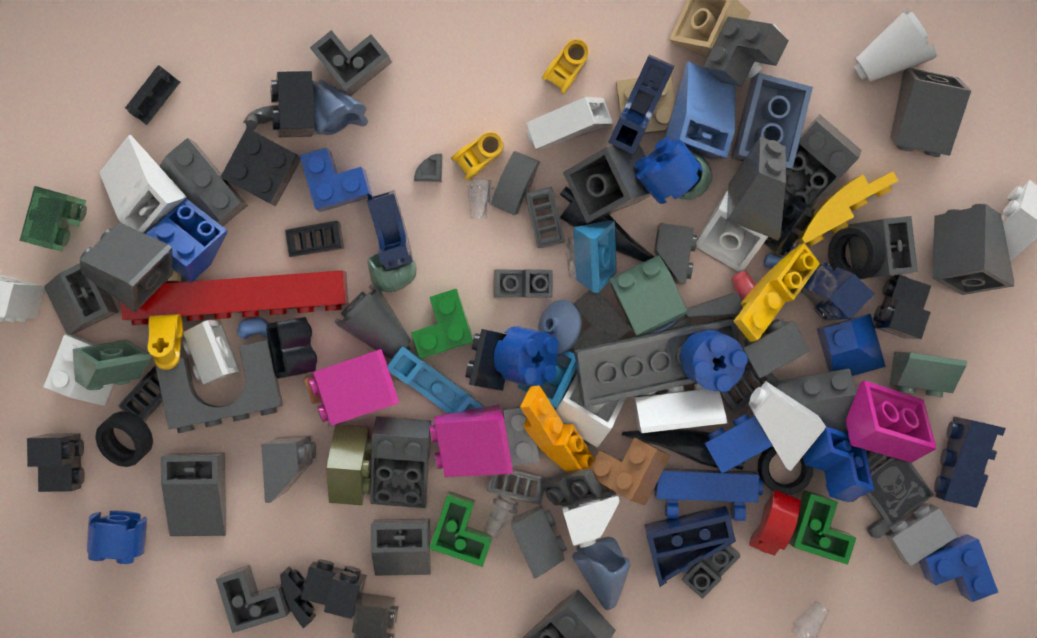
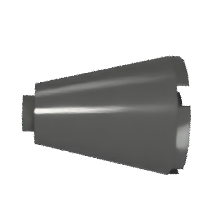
(374, 323)

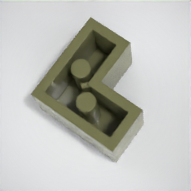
(349, 465)

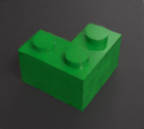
(451, 329)
(814, 530)
(455, 537)

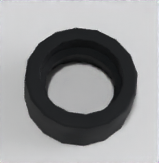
(874, 245)
(113, 449)
(789, 489)

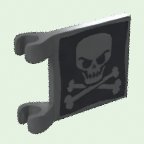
(895, 494)

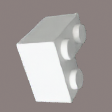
(1020, 218)

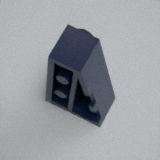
(836, 293)
(965, 461)
(687, 540)

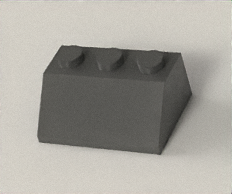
(202, 182)
(824, 394)
(284, 463)

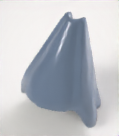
(335, 109)
(603, 569)

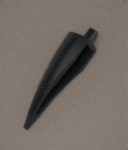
(624, 242)
(681, 441)

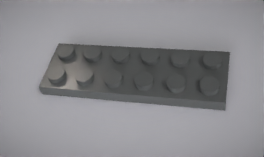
(638, 363)

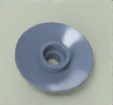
(563, 322)

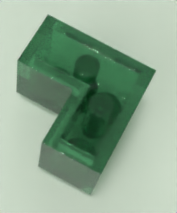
(50, 218)

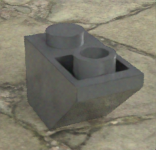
(674, 247)

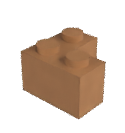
(633, 476)

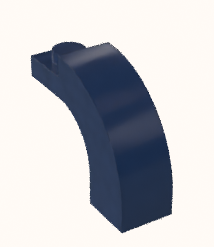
(641, 104)
(390, 230)

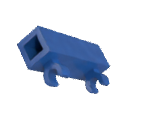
(708, 486)

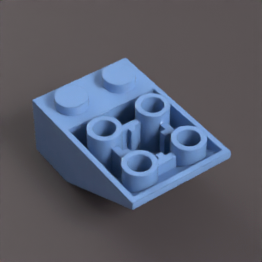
(703, 113)

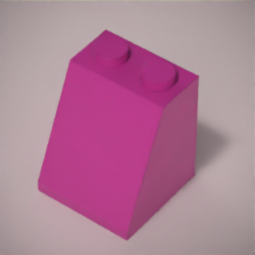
(353, 388)
(472, 443)

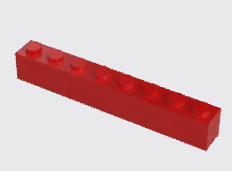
(245, 296)

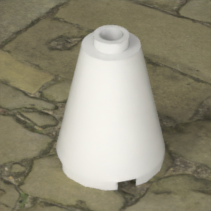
(895, 49)

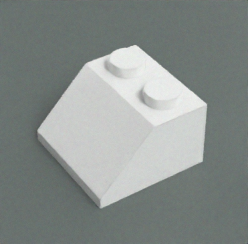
(727, 240)
(210, 351)
(62, 376)
(591, 421)
(590, 517)

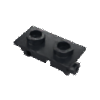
(152, 95)
(795, 215)

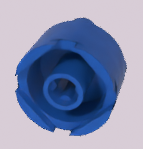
(668, 170)
(526, 356)
(726, 366)
(116, 536)

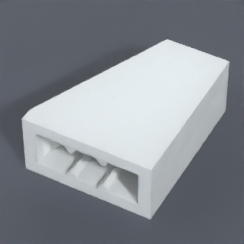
(568, 122)
(786, 423)

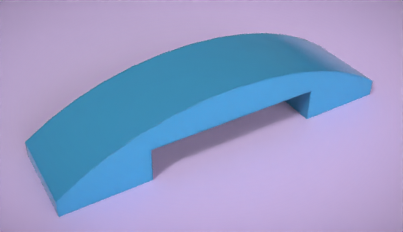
(431, 382)

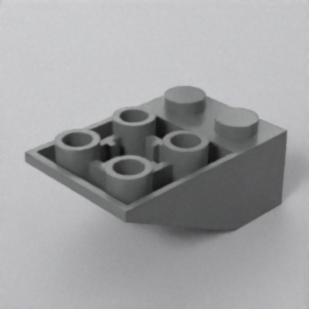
(819, 162)
(400, 461)
(194, 493)
(573, 619)

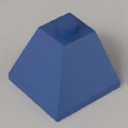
(851, 345)

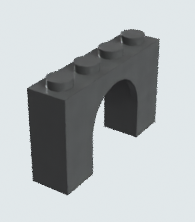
(186, 408)

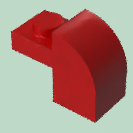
(777, 523)

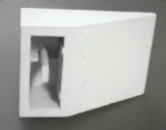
(139, 187)

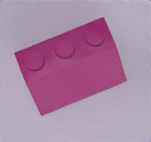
(889, 423)

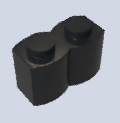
(291, 347)

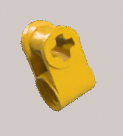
(566, 67)
(477, 155)
(165, 340)

